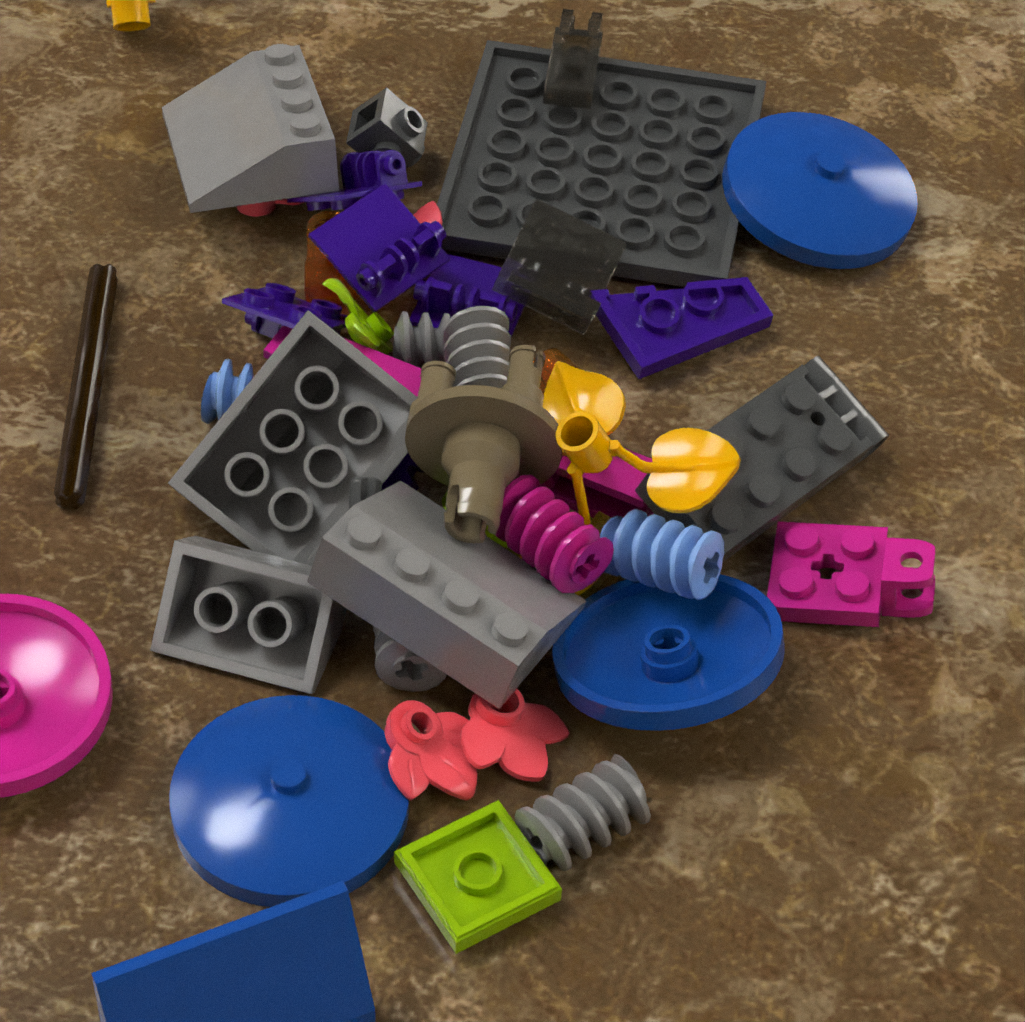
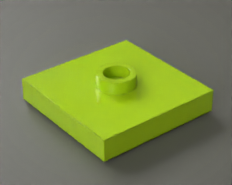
(477, 876)

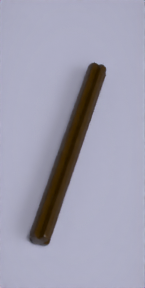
(86, 387)

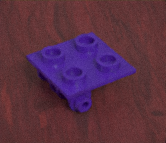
(360, 176)
(381, 247)
(462, 285)
(277, 306)

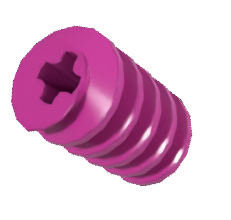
(552, 536)

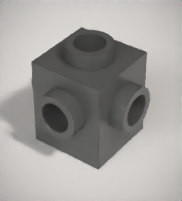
(388, 125)

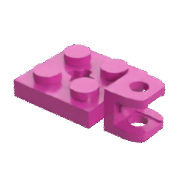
(866, 578)

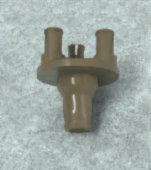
(482, 439)

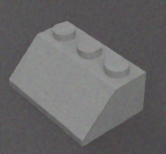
(246, 614)

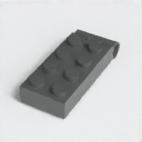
(789, 447)

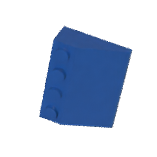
(266, 967)

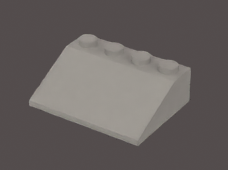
(253, 133)
(294, 440)
(448, 600)

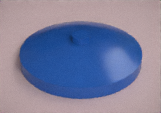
(819, 190)
(667, 659)
(287, 800)

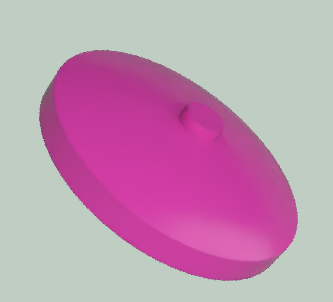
(51, 692)

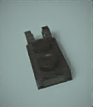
(574, 62)

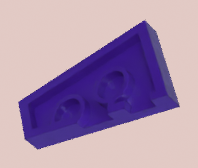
(679, 324)

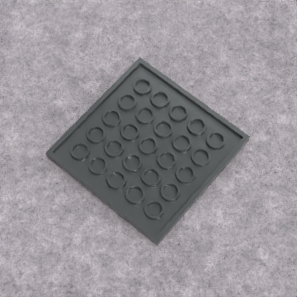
(631, 165)

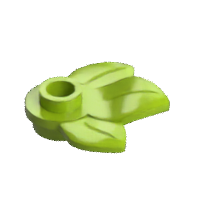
(364, 329)

